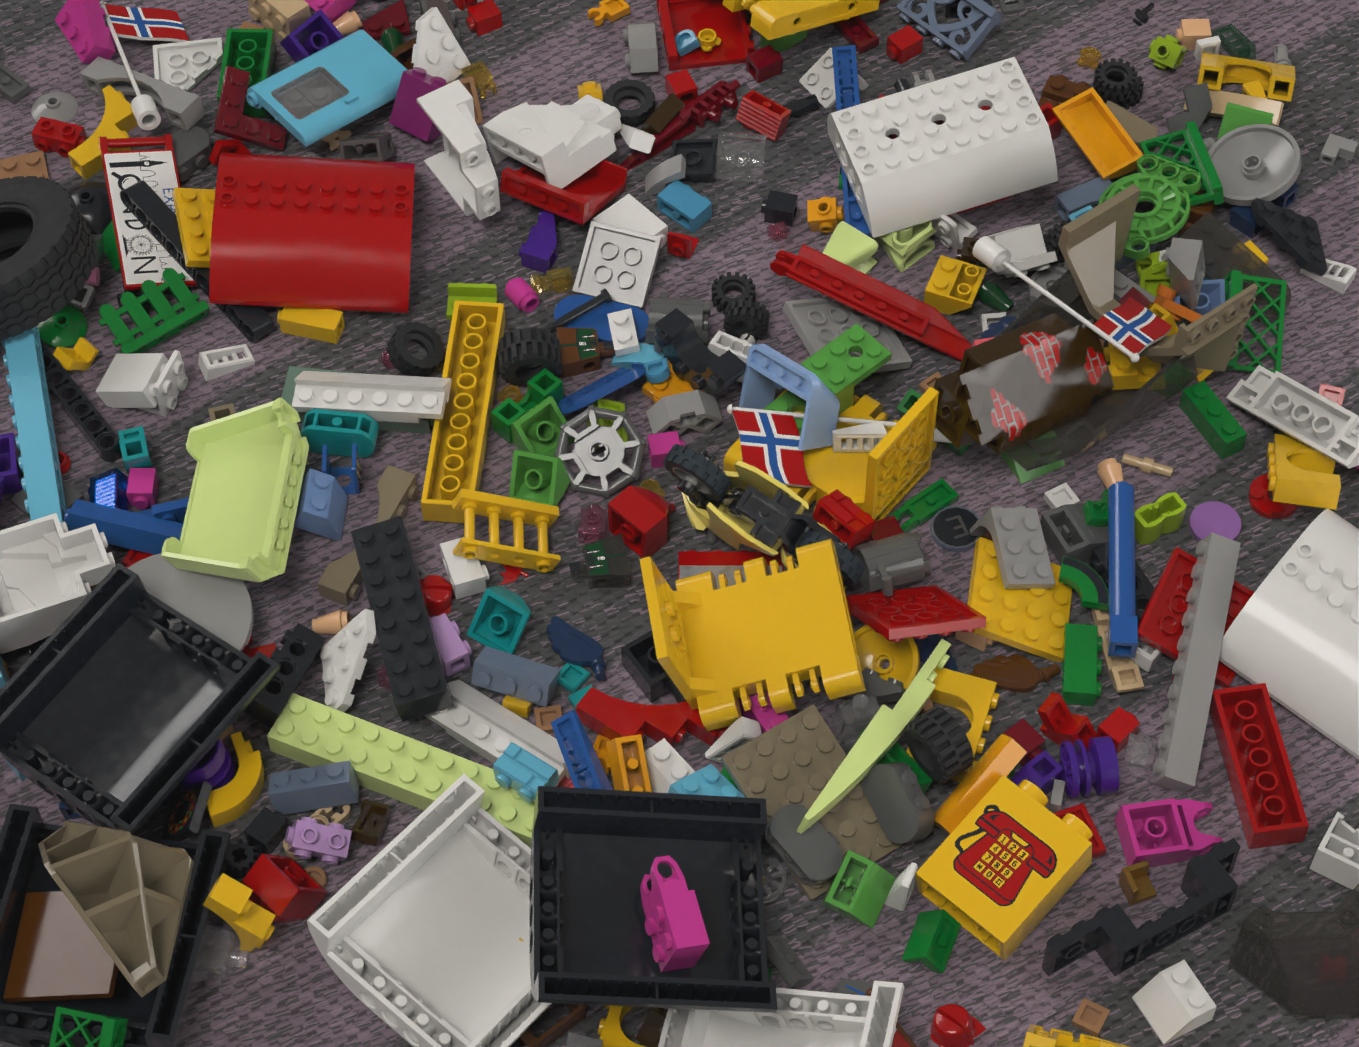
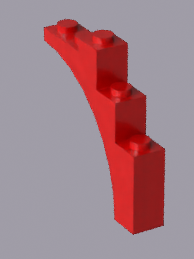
(620, 718)

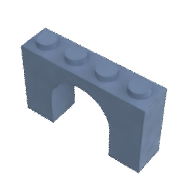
(1086, 195)

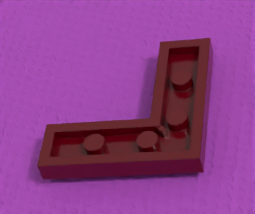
(857, 33)
(233, 124)

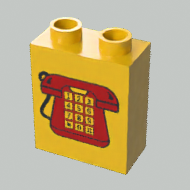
(1006, 865)

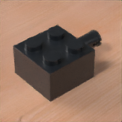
(642, 665)

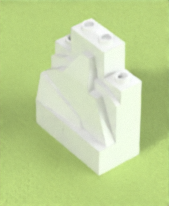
(555, 138)
(465, 163)
(46, 576)

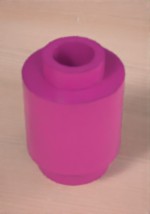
(521, 294)

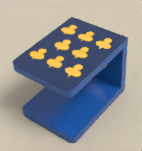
(353, 472)

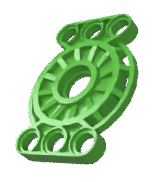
(1164, 193)

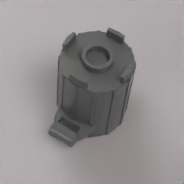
(692, 308)
(891, 562)

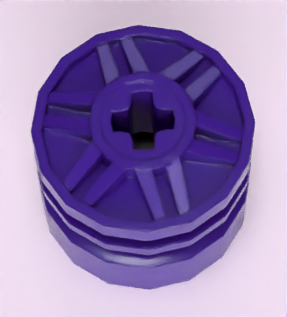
(1094, 767)
(215, 768)

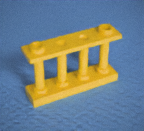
(509, 509)

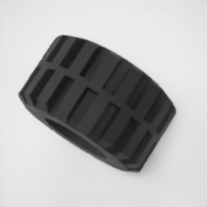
(527, 353)
(939, 745)

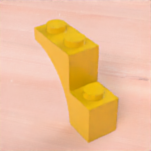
(232, 903)

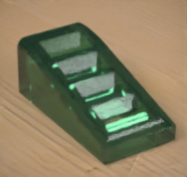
(1247, 48)

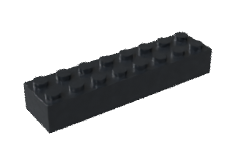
(402, 619)

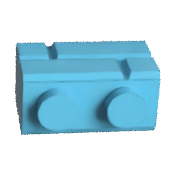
(523, 772)

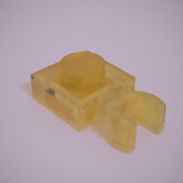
(482, 77)
(555, 280)

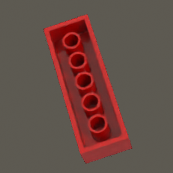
(1257, 766)

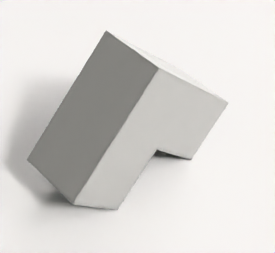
(1337, 146)

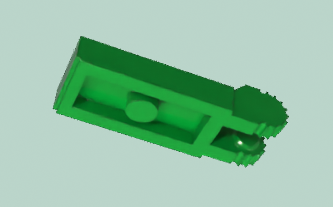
(926, 504)

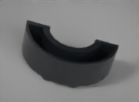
(692, 358)

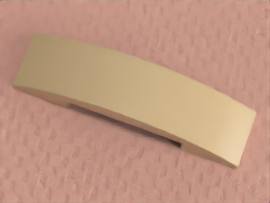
(1122, 670)

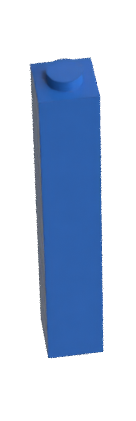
(123, 527)

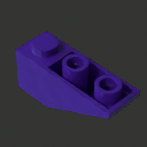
(541, 247)
(1040, 771)

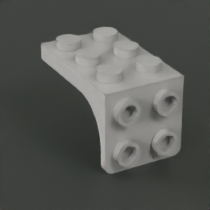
(1018, 546)

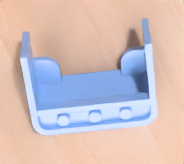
(771, 370)

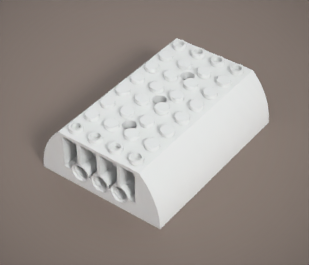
(947, 165)

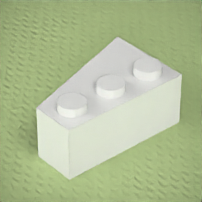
(1339, 854)

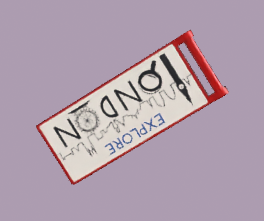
(138, 251)

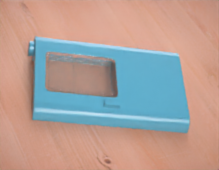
(330, 87)

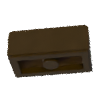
(663, 114)

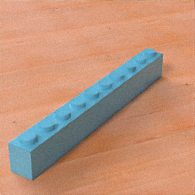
(34, 426)

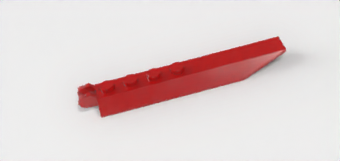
(871, 298)

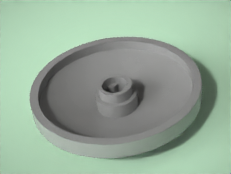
(1256, 163)

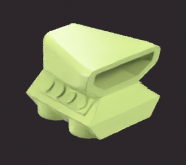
(908, 244)
(852, 248)

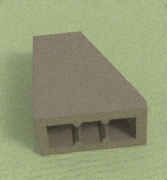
(1137, 128)

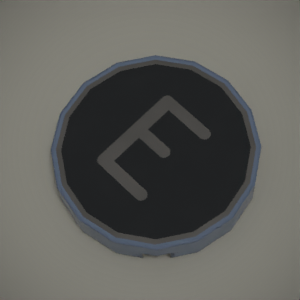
(951, 528)

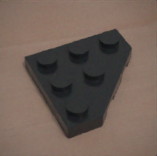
(1294, 233)

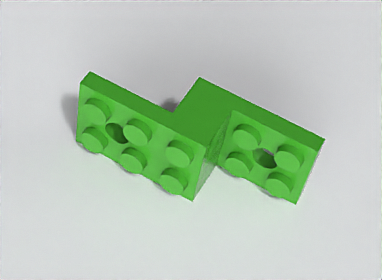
(838, 369)

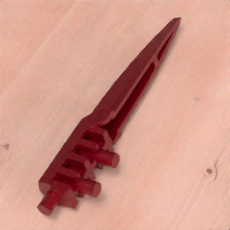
(705, 106)

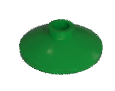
(64, 334)

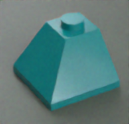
(500, 619)

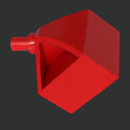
(641, 519)
(283, 888)

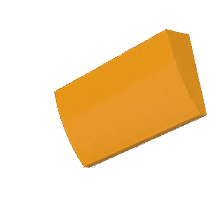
(1098, 134)
(995, 763)

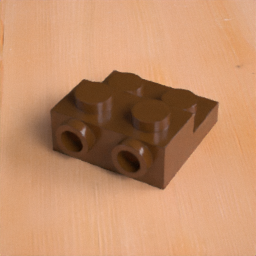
(1060, 89)

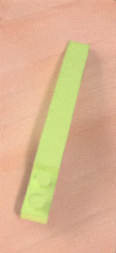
(878, 737)

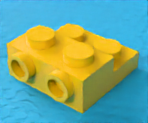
(1127, 373)

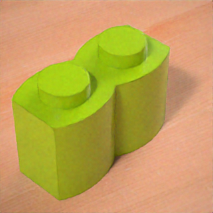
(1159, 518)

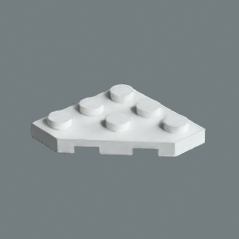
(437, 48)
(187, 62)
(344, 659)

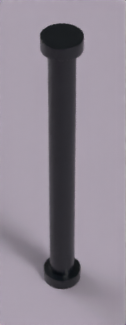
(579, 311)

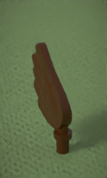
(1014, 673)

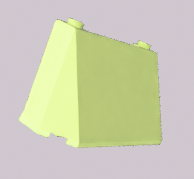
(242, 494)

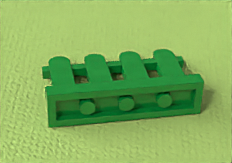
(165, 312)

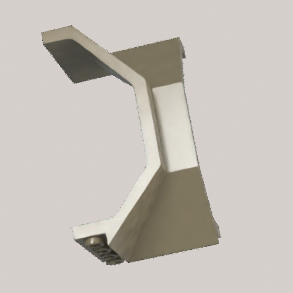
(1094, 246)

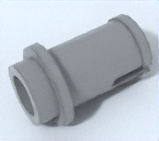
(1282, 55)

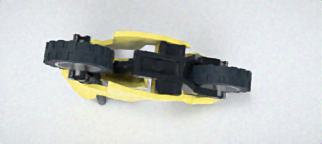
(755, 514)

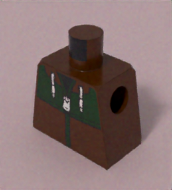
(581, 350)

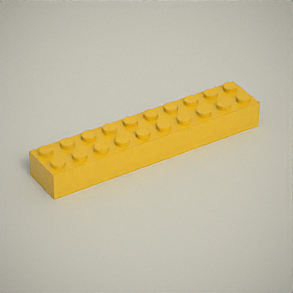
(462, 434)

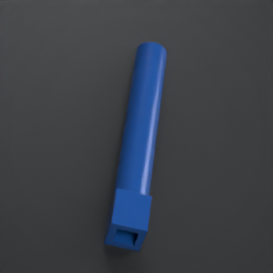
(1121, 562)

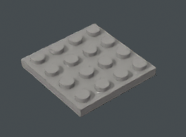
(824, 319)

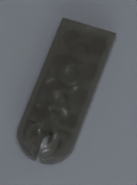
(1227, 253)

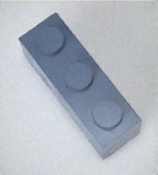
(515, 676)
(314, 788)

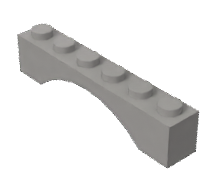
(180, 106)

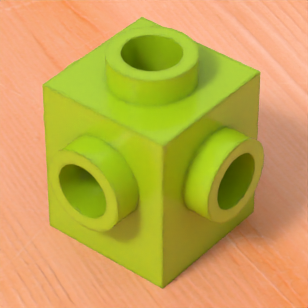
(1173, 56)

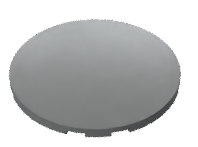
(209, 600)

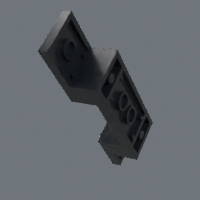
(1122, 945)

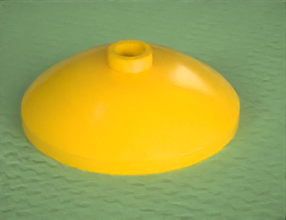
(876, 649)

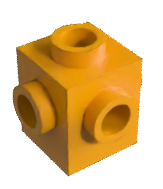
(824, 214)

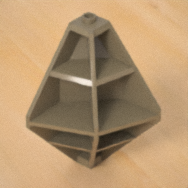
(125, 894)

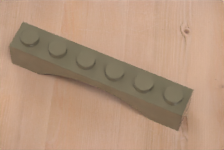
(343, 576)

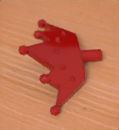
(512, 574)

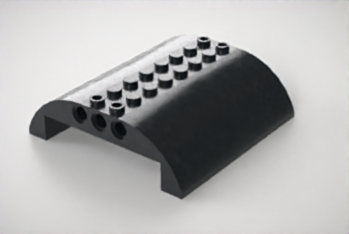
(124, 703)
(588, 904)
(151, 1018)

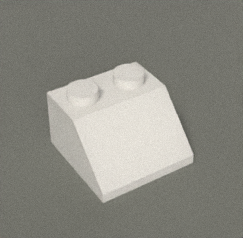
(665, 766)
(1174, 1002)

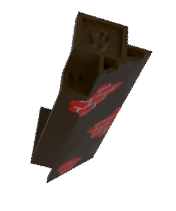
(1022, 384)

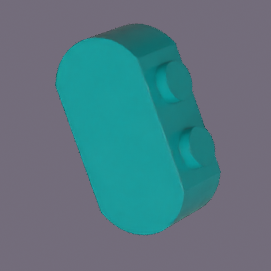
(339, 432)

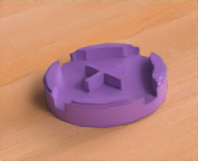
(1214, 518)

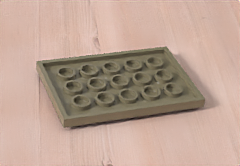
(794, 767)

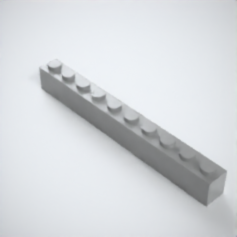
(1196, 663)

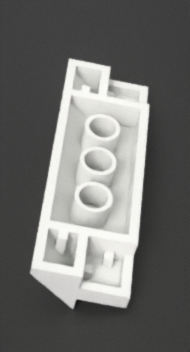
(379, 396)
(1300, 414)
(492, 727)

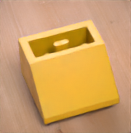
(953, 285)

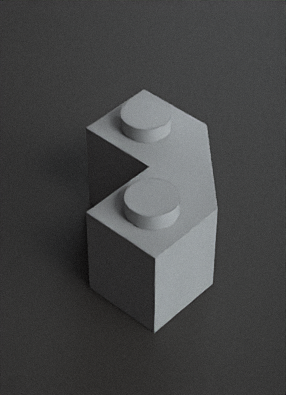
(684, 411)

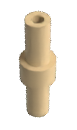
(1147, 465)

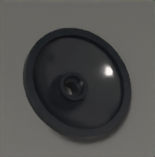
(93, 204)

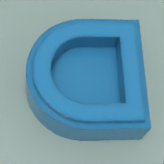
(686, 42)
(657, 370)

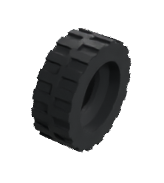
(634, 89)
(426, 338)

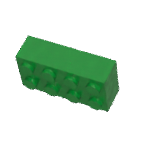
(252, 52)

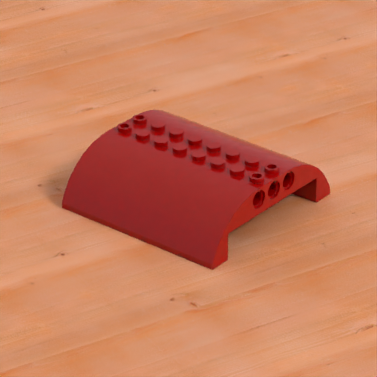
(312, 233)

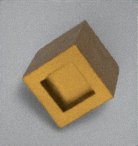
(1136, 883)

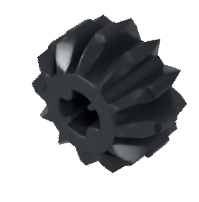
(238, 852)

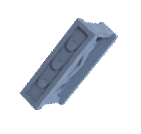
(979, 11)

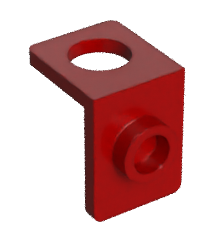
(681, 244)

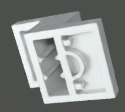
(1026, 249)

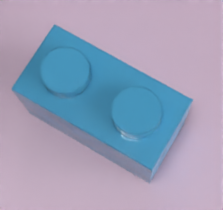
(684, 206)

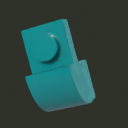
(134, 448)

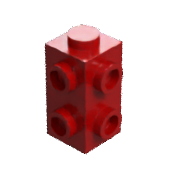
(57, 136)

